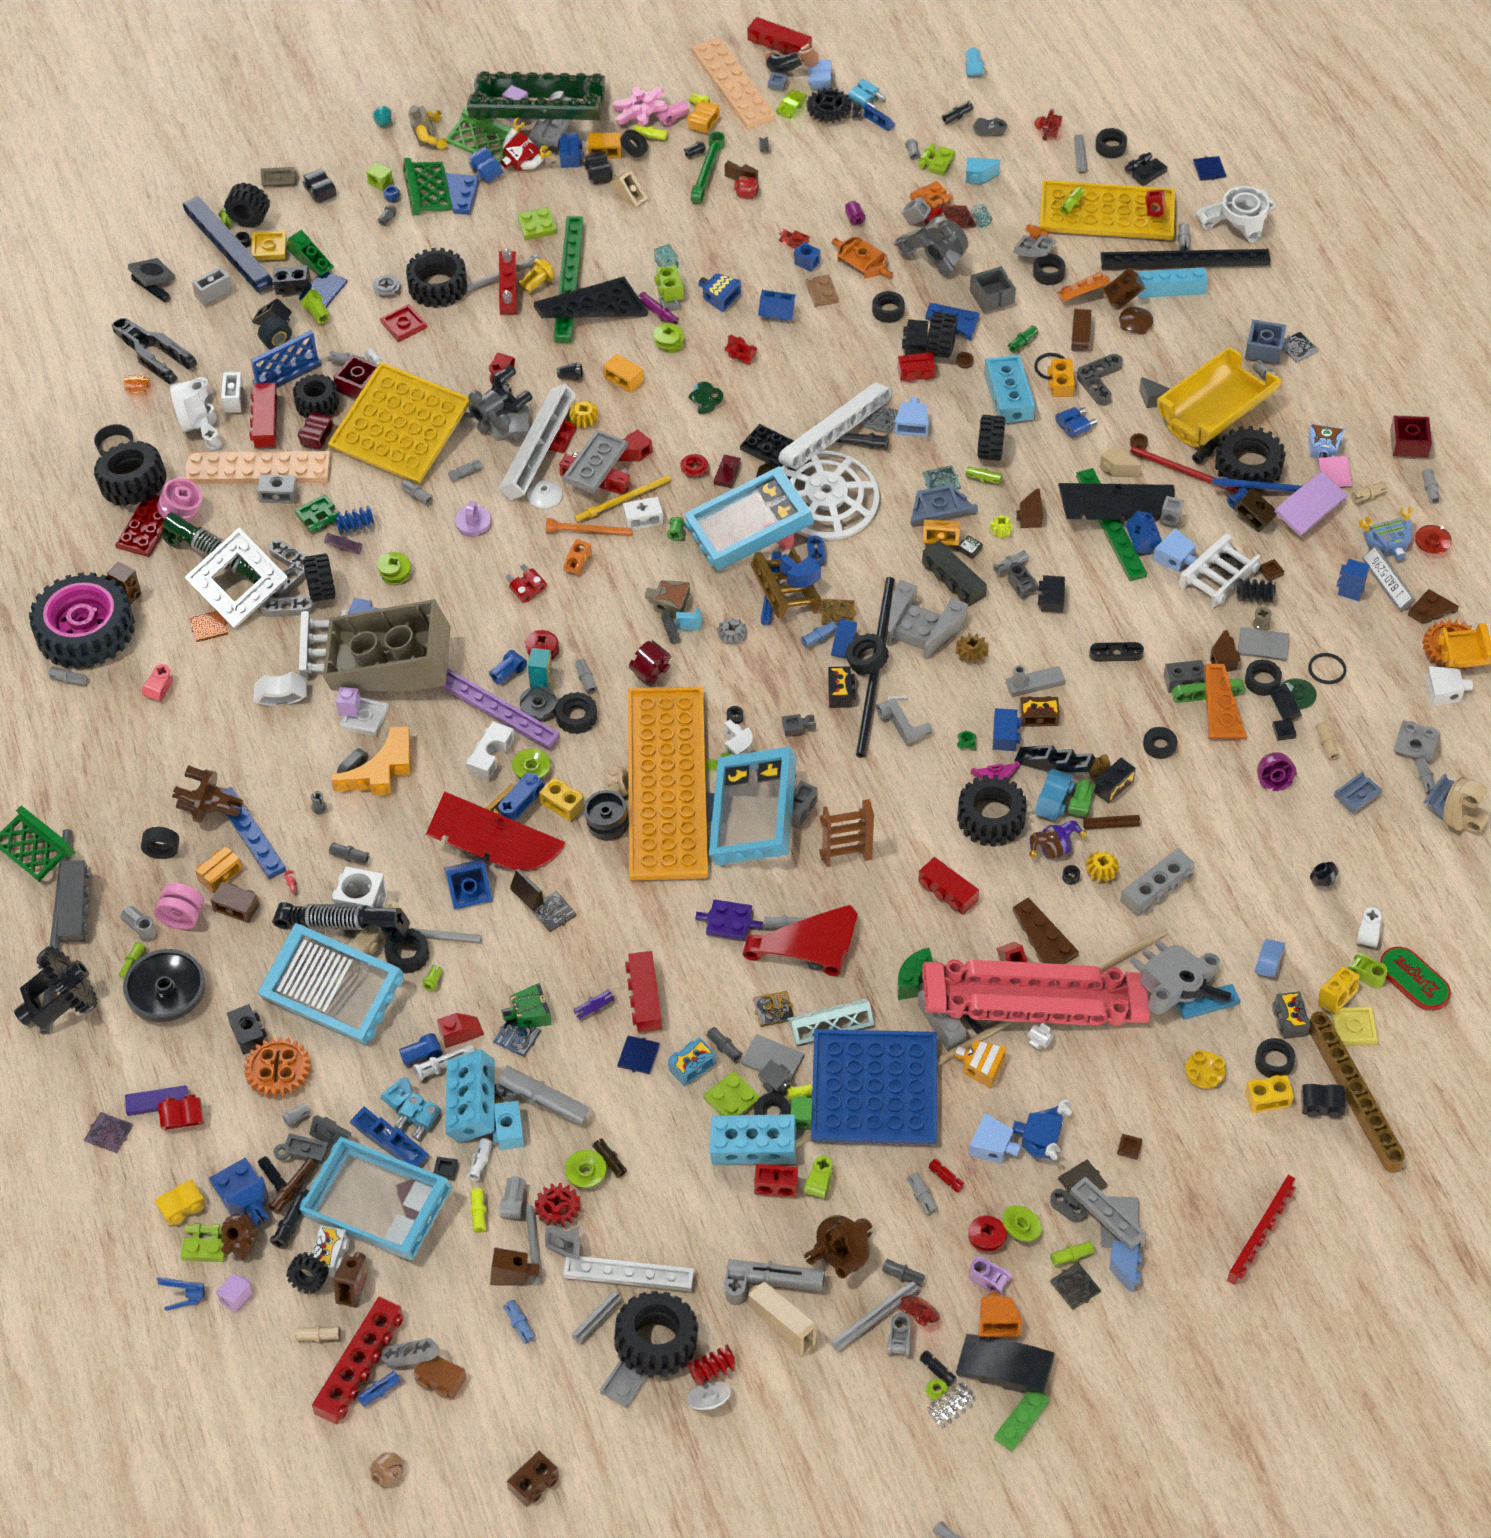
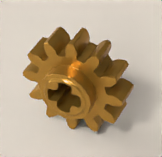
(972, 648)

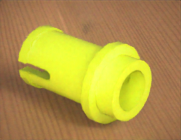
(697, 98)
(795, 1092)

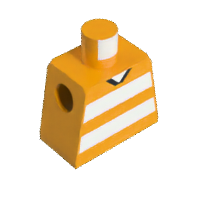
(982, 1061)

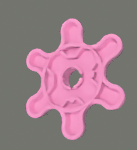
(640, 106)

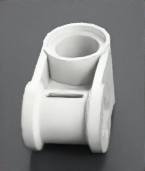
(1369, 928)

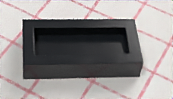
(1285, 702)

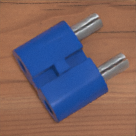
(1074, 422)

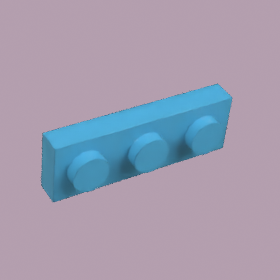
(1207, 1004)

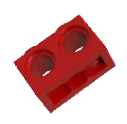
(776, 1180)

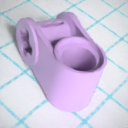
(990, 1277)

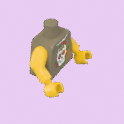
(423, 128)

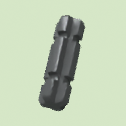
(670, 627)

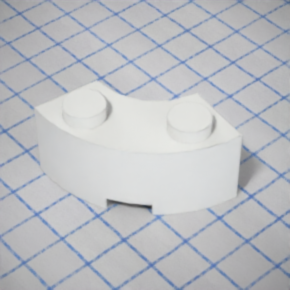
(279, 689)

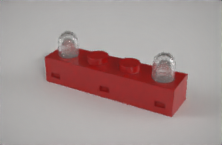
(507, 282)
(615, 481)

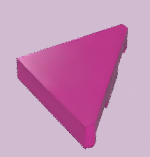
(999, 769)

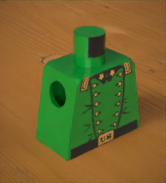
(528, 1008)

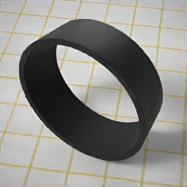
(111, 430)

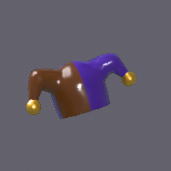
(1055, 839)

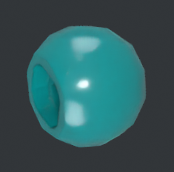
(382, 116)

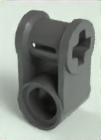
(1021, 579)

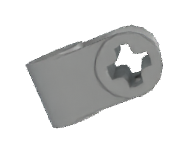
(899, 1337)

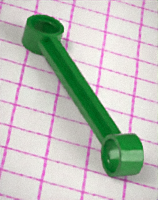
(698, 190)

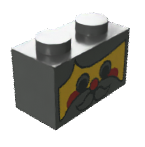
(1291, 1015)

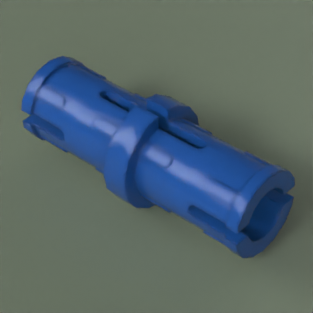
(378, 1388)

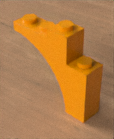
(377, 773)

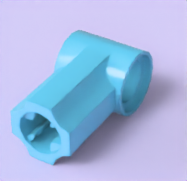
(974, 65)

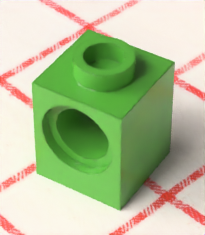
(802, 1109)

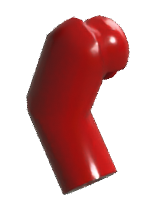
(933, 213)

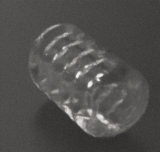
(951, 1403)

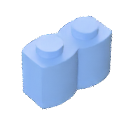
(820, 75)

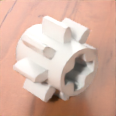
(1040, 1036)

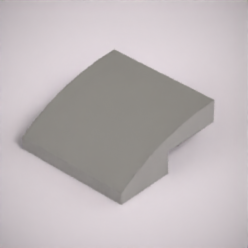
(1034, 248)
(519, 424)

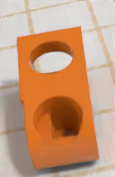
(577, 557)

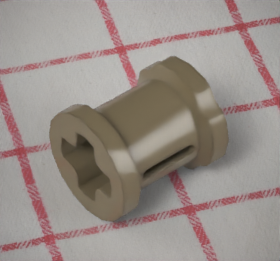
(1262, 616)

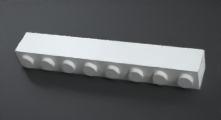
(537, 442)

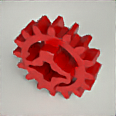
(555, 1196)

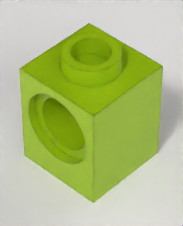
(379, 176)

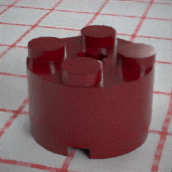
(650, 662)

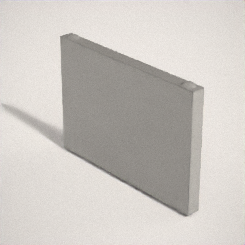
(1263, 644)
(764, 1050)
(1129, 1206)

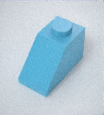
(981, 170)

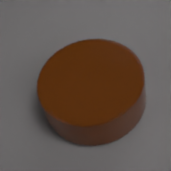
(964, 360)
(1138, 440)

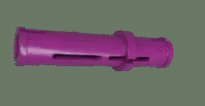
(662, 312)

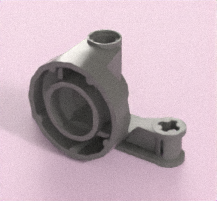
(941, 241)

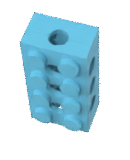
(1009, 370)
(470, 1096)
(753, 1139)

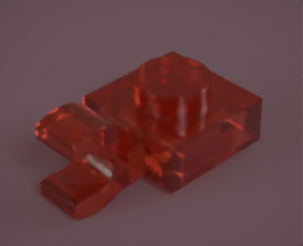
(793, 239)

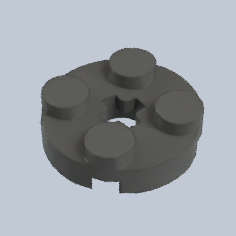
(540, 712)

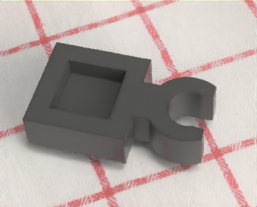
(795, 724)

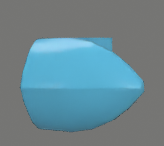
(689, 621)
(397, 1093)

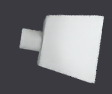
(1446, 685)

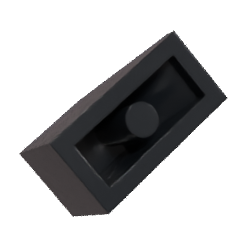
(272, 309)

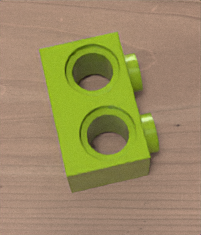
(669, 283)

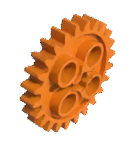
(1430, 640)
(297, 1067)

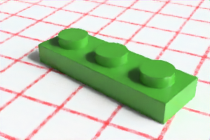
(1021, 1419)

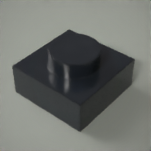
(1284, 729)

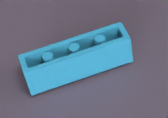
(1173, 282)

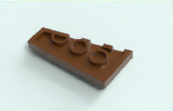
(1043, 935)

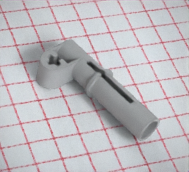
(515, 1082)
(772, 1274)

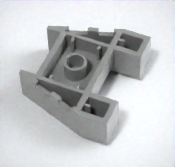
(920, 626)

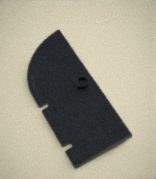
(1112, 500)

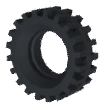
(1250, 439)

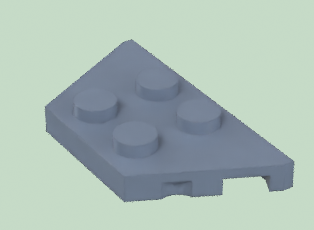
(940, 504)

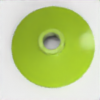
(532, 759)
(585, 1161)
(1021, 1223)

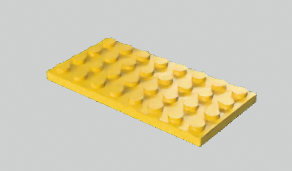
(1105, 211)

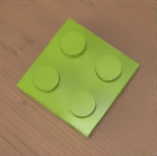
(536, 223)
(731, 1096)

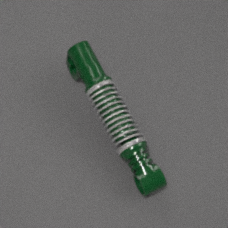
(177, 529)

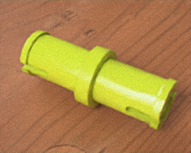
(651, 132)
(478, 1210)

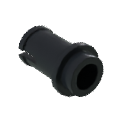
(695, 149)

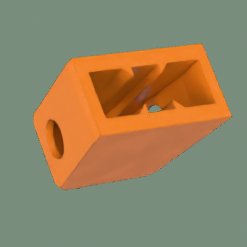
(998, 1317)

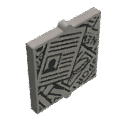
(881, 420)

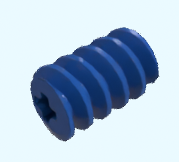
(354, 519)

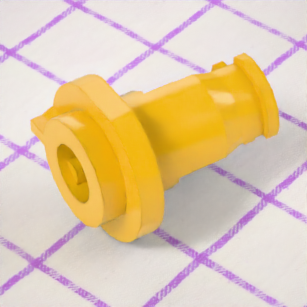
(541, 272)

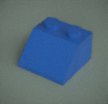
(468, 884)

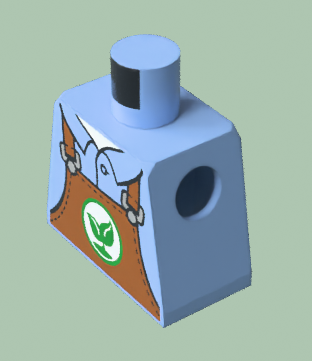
(1324, 441)

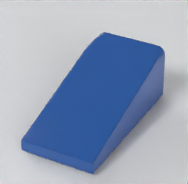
(844, 635)

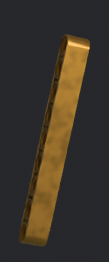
(1358, 1099)

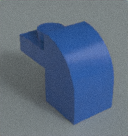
(800, 574)

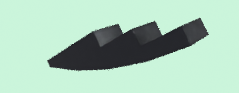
(1049, 758)

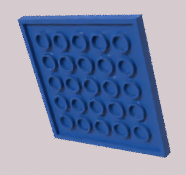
(874, 1087)

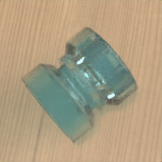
(981, 215)

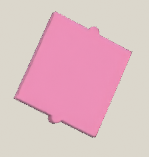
(1336, 469)

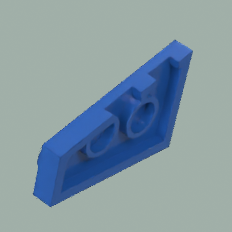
(966, 319)

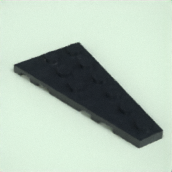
(604, 299)

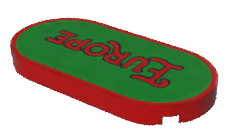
(1415, 978)

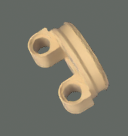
(1462, 806)

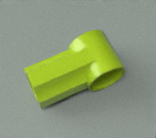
(313, 303)

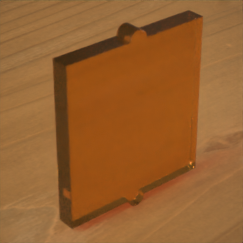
(208, 626)

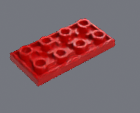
(143, 529)

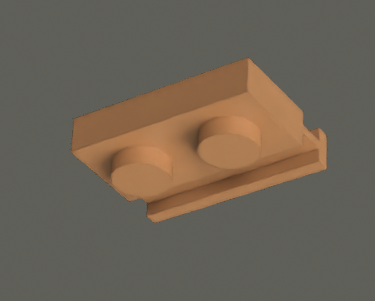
(822, 290)

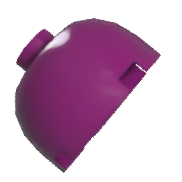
(1276, 771)

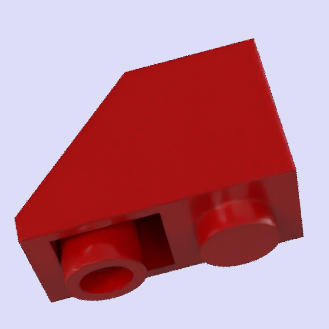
(638, 447)

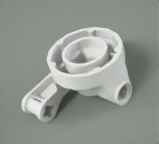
(1243, 207)
(193, 410)

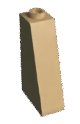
(783, 1318)

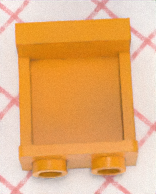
(1465, 647)

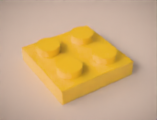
(269, 245)

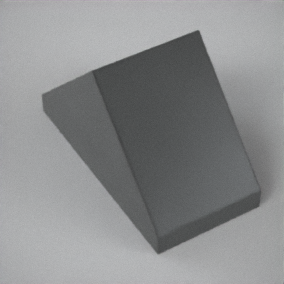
(1151, 391)

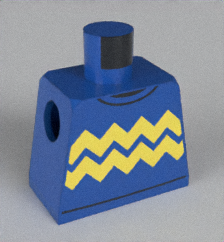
(720, 290)

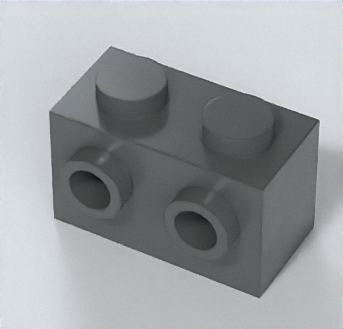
(1183, 673)

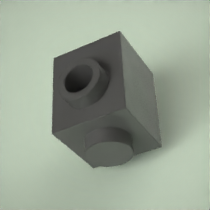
(775, 1077)

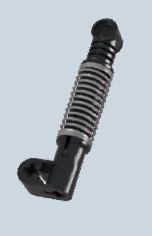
(390, 920)

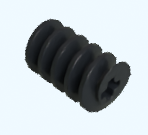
(1256, 590)

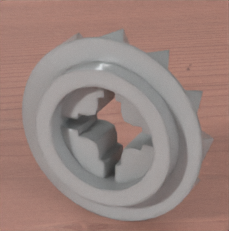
(380, 283)
(727, 635)

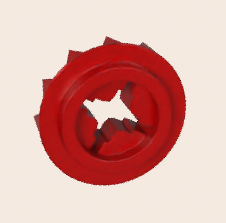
(688, 462)

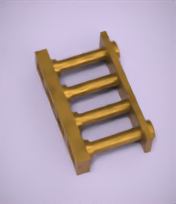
(775, 592)

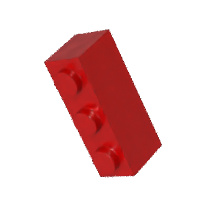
(948, 885)

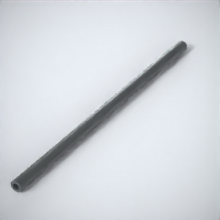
(54, 940)

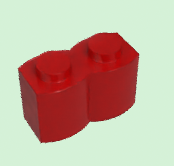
(180, 1112)

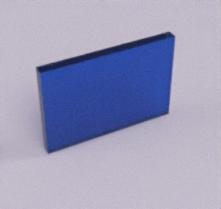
(328, 286)

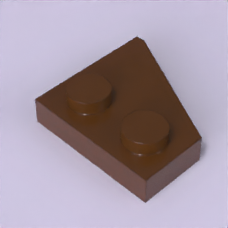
(1431, 607)

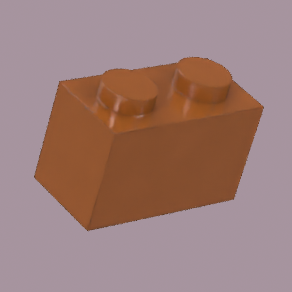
(440, 1376)

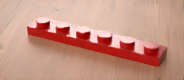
(1258, 1236)

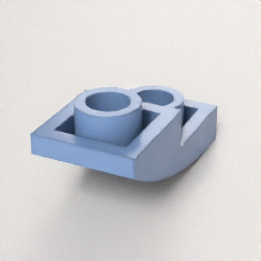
(1270, 958)

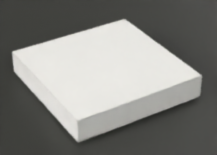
(369, 718)

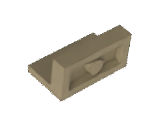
(277, 176)

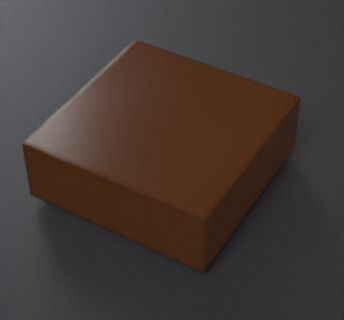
(1271, 570)
(1129, 1146)

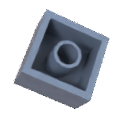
(1265, 341)

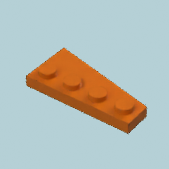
(1221, 707)

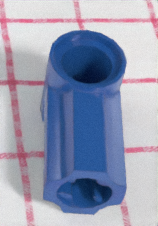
(511, 664)
(424, 1049)

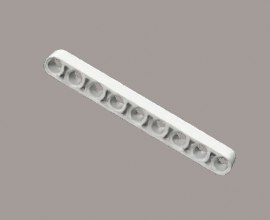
(835, 425)

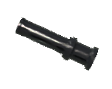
(863, 439)
(287, 1225)

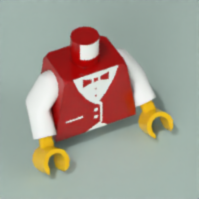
(521, 151)

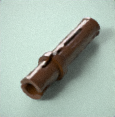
(287, 1193)

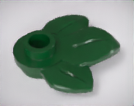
(704, 397)

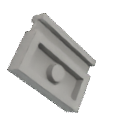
(623, 1384)

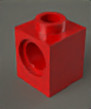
(1158, 197)

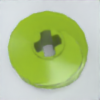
(669, 337)
(394, 568)

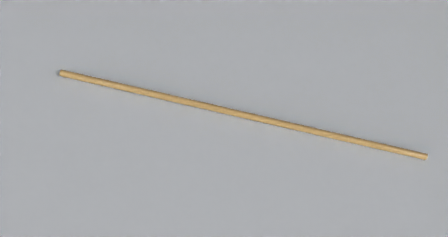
(1003, 1024)

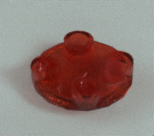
(920, 1309)

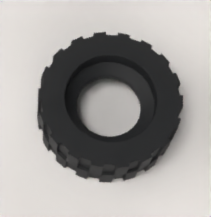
(872, 663)
(576, 700)
(411, 964)

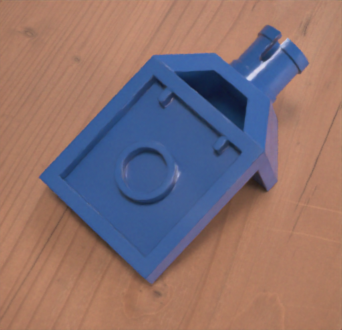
(242, 1191)

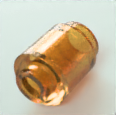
(136, 383)

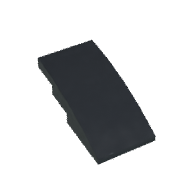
(1005, 1363)

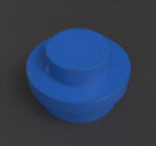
(391, 193)

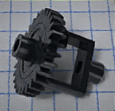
(67, 978)

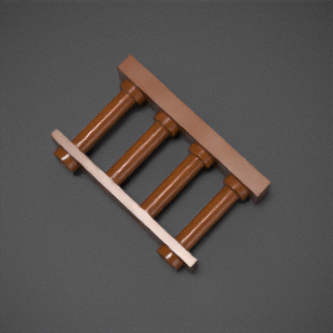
(864, 836)

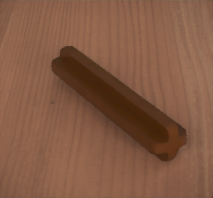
(1111, 822)

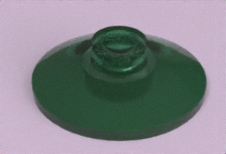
(1305, 696)

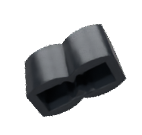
(598, 167)
(319, 185)
(1052, 593)
(1323, 1100)

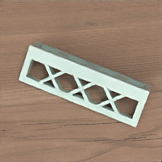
(828, 1014)

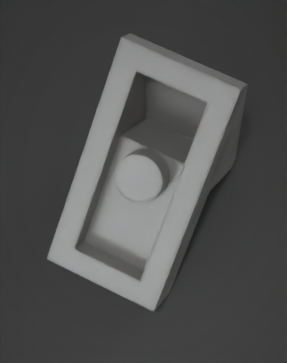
(563, 1241)

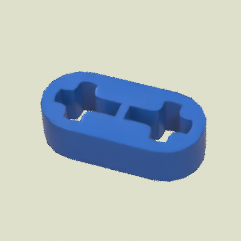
(816, 551)

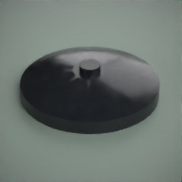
(164, 985)

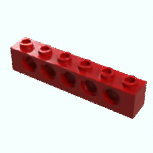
(381, 1311)

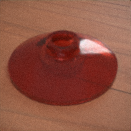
(1433, 539)

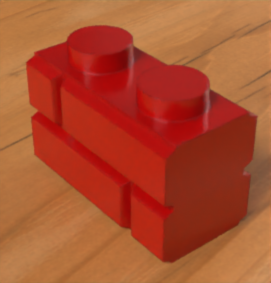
(916, 367)

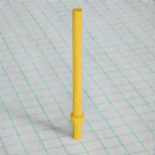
(592, 511)

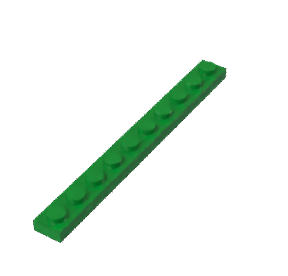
(569, 272)

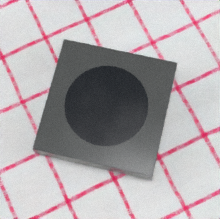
(151, 272)

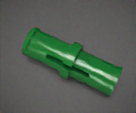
(1023, 338)

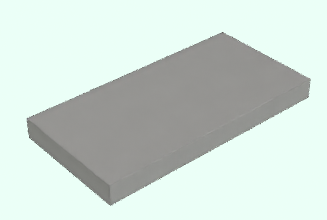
(595, 461)

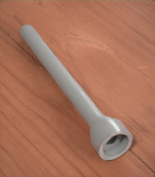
(495, 277)

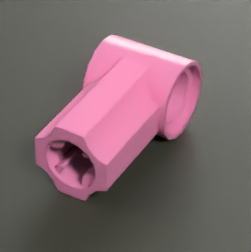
(672, 113)

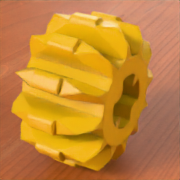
(583, 414)
(1102, 866)

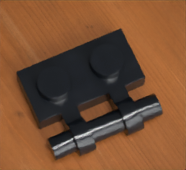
(1149, 171)

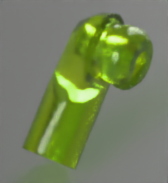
(712, 764)

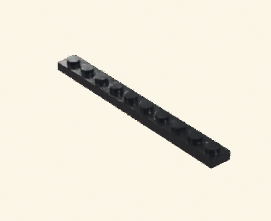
(1185, 258)

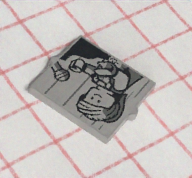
(1299, 347)

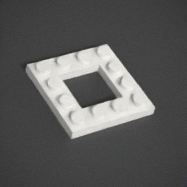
(236, 544)

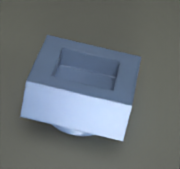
(777, 81)

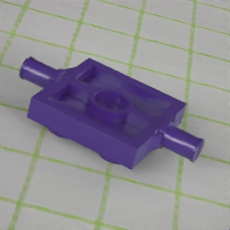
(729, 920)

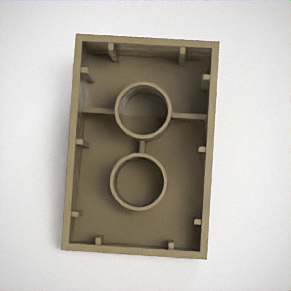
(388, 649)

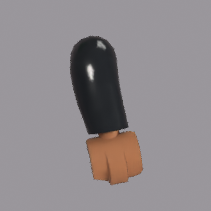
(783, 64)

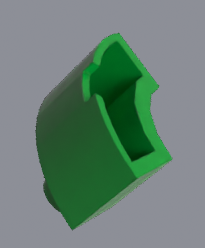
(911, 974)

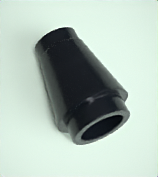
(570, 371)

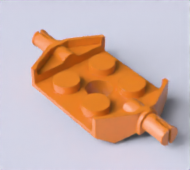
(870, 264)

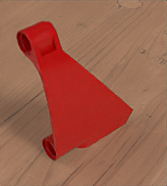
(816, 939)

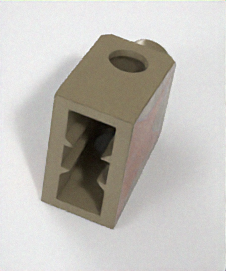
(669, 596)

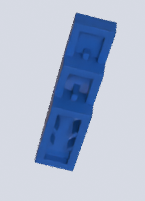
(388, 1138)

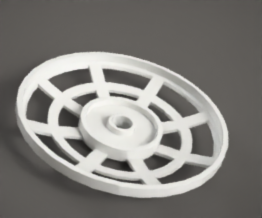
(837, 496)

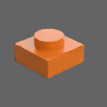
(1035, 231)

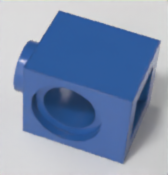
(807, 256)

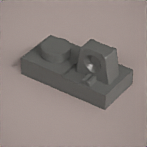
(327, 1130)

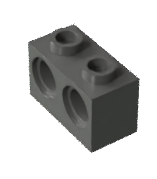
(803, 802)

